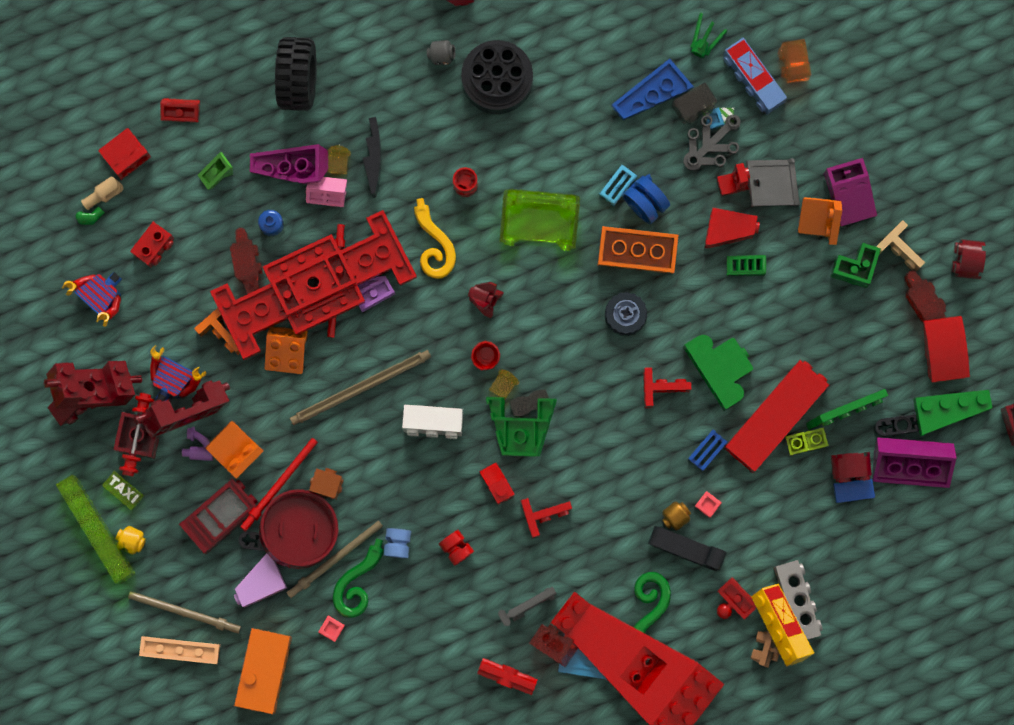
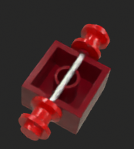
(134, 439)

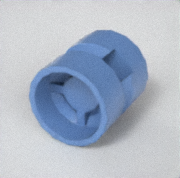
(397, 543)

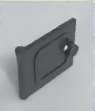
(776, 183)

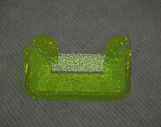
(539, 217)

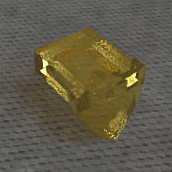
(338, 159)
(503, 383)

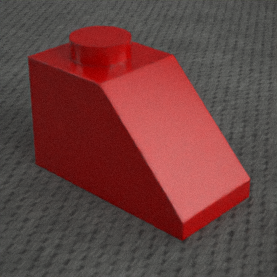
(497, 483)

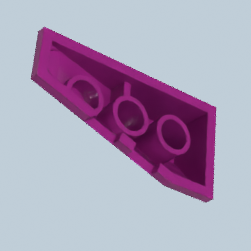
(295, 164)

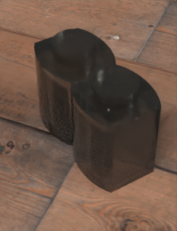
(524, 406)

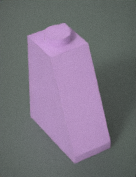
(260, 583)

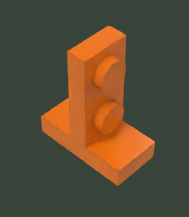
(219, 331)

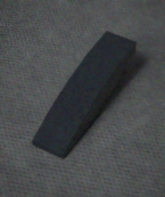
(373, 162)

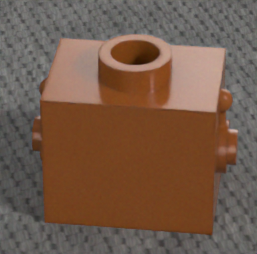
(326, 483)

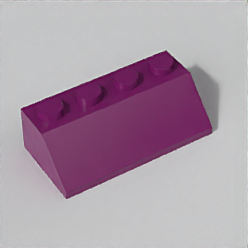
(913, 462)

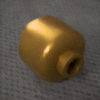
(676, 515)

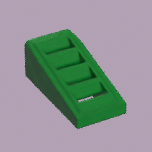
(762, 272)

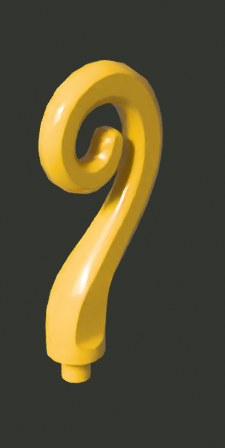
(424, 220)

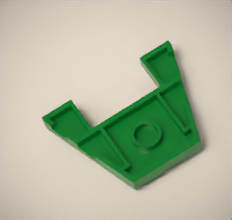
(521, 435)

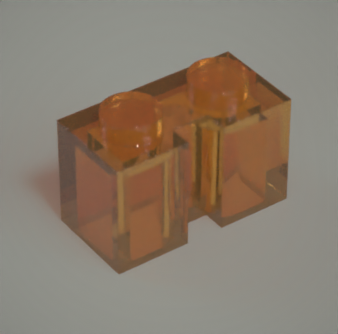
(795, 61)

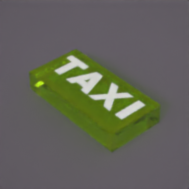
(123, 490)

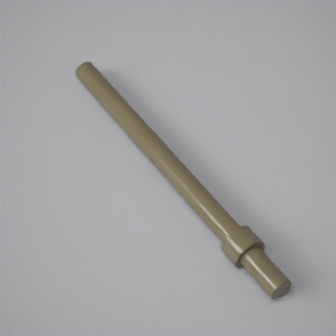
(305, 582)
(220, 623)

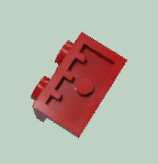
(124, 153)

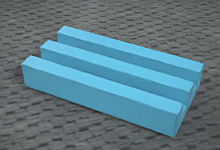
(608, 198)

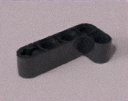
(687, 549)

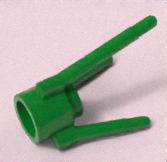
(700, 47)

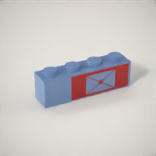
(754, 76)

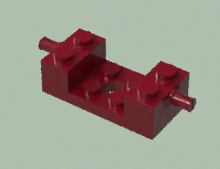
(109, 385)
(162, 418)

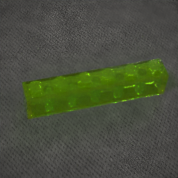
(95, 529)

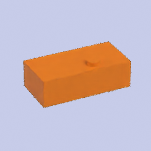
(638, 250)
(263, 671)

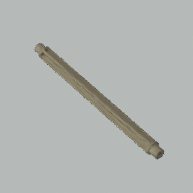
(360, 387)

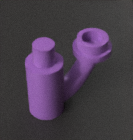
(194, 452)

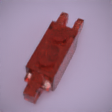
(245, 261)
(923, 298)

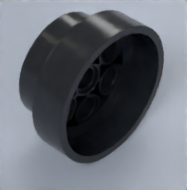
(496, 100)

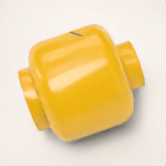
(130, 540)

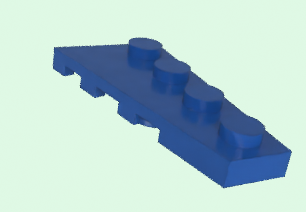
(653, 90)

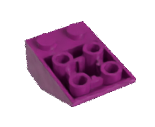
(852, 187)

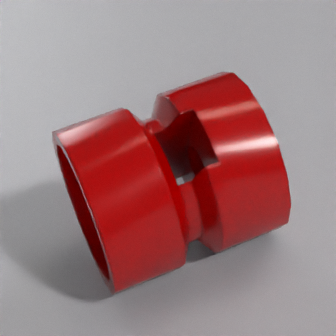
(465, 182)
(456, 547)

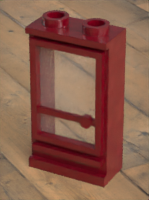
(219, 515)

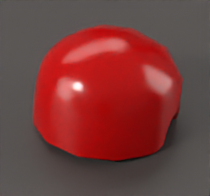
(485, 355)

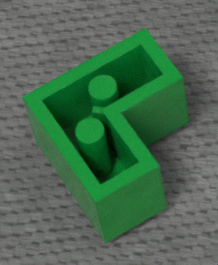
(859, 270)

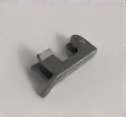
(518, 611)

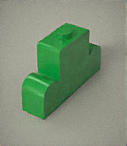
(720, 367)

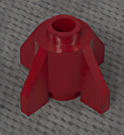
(485, 297)

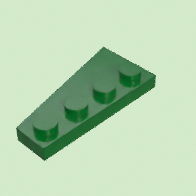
(947, 409)
(844, 411)

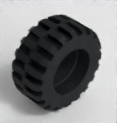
(295, 73)

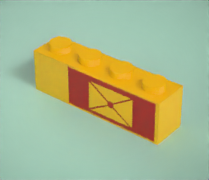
(782, 624)

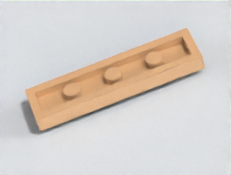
(179, 650)

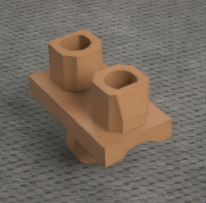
(764, 657)

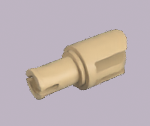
(103, 192)

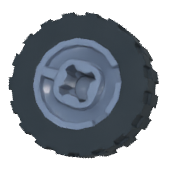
(625, 314)

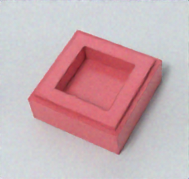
(708, 504)
(331, 628)

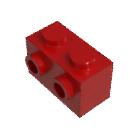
(152, 245)

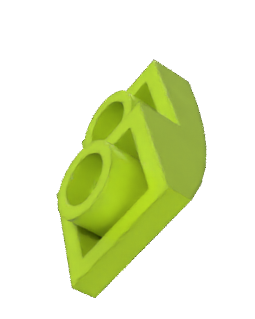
(807, 441)

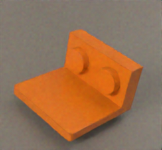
(821, 218)
(285, 350)
(234, 449)

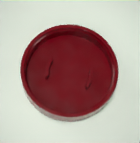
(298, 529)

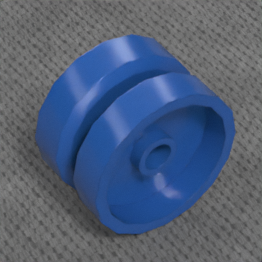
(646, 200)

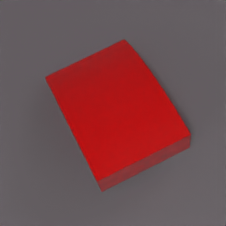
(946, 349)

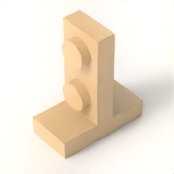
(900, 248)

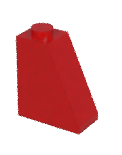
(729, 227)

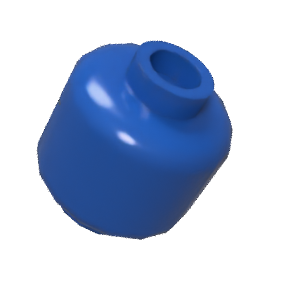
(270, 222)

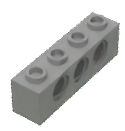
(783, 573)

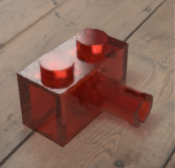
(553, 645)

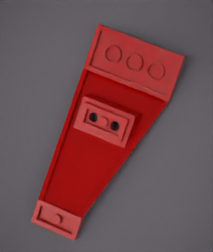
(667, 687)

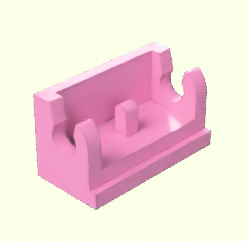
(327, 192)

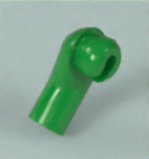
(89, 218)

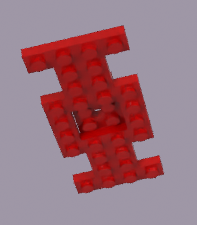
(289, 289)

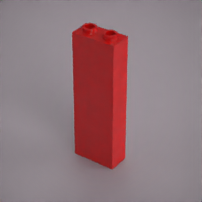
(776, 416)

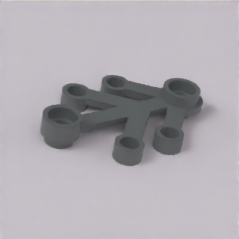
(709, 144)

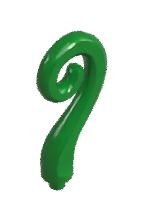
(370, 561)
(648, 620)

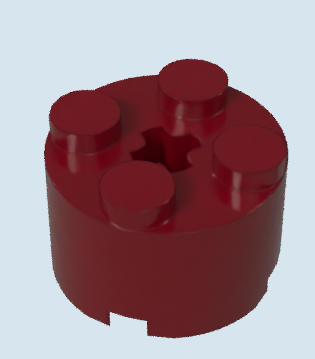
(969, 259)
(851, 465)

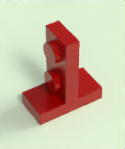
(735, 181)
(661, 386)
(543, 515)

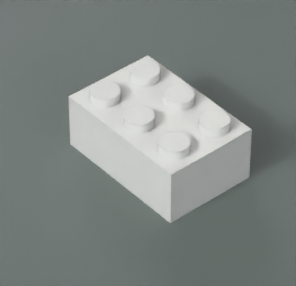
(432, 421)

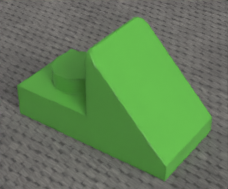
(216, 171)

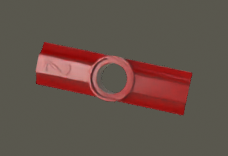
(507, 676)

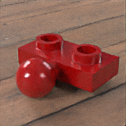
(736, 598)

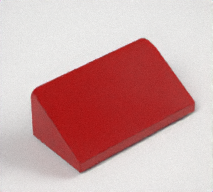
(180, 110)

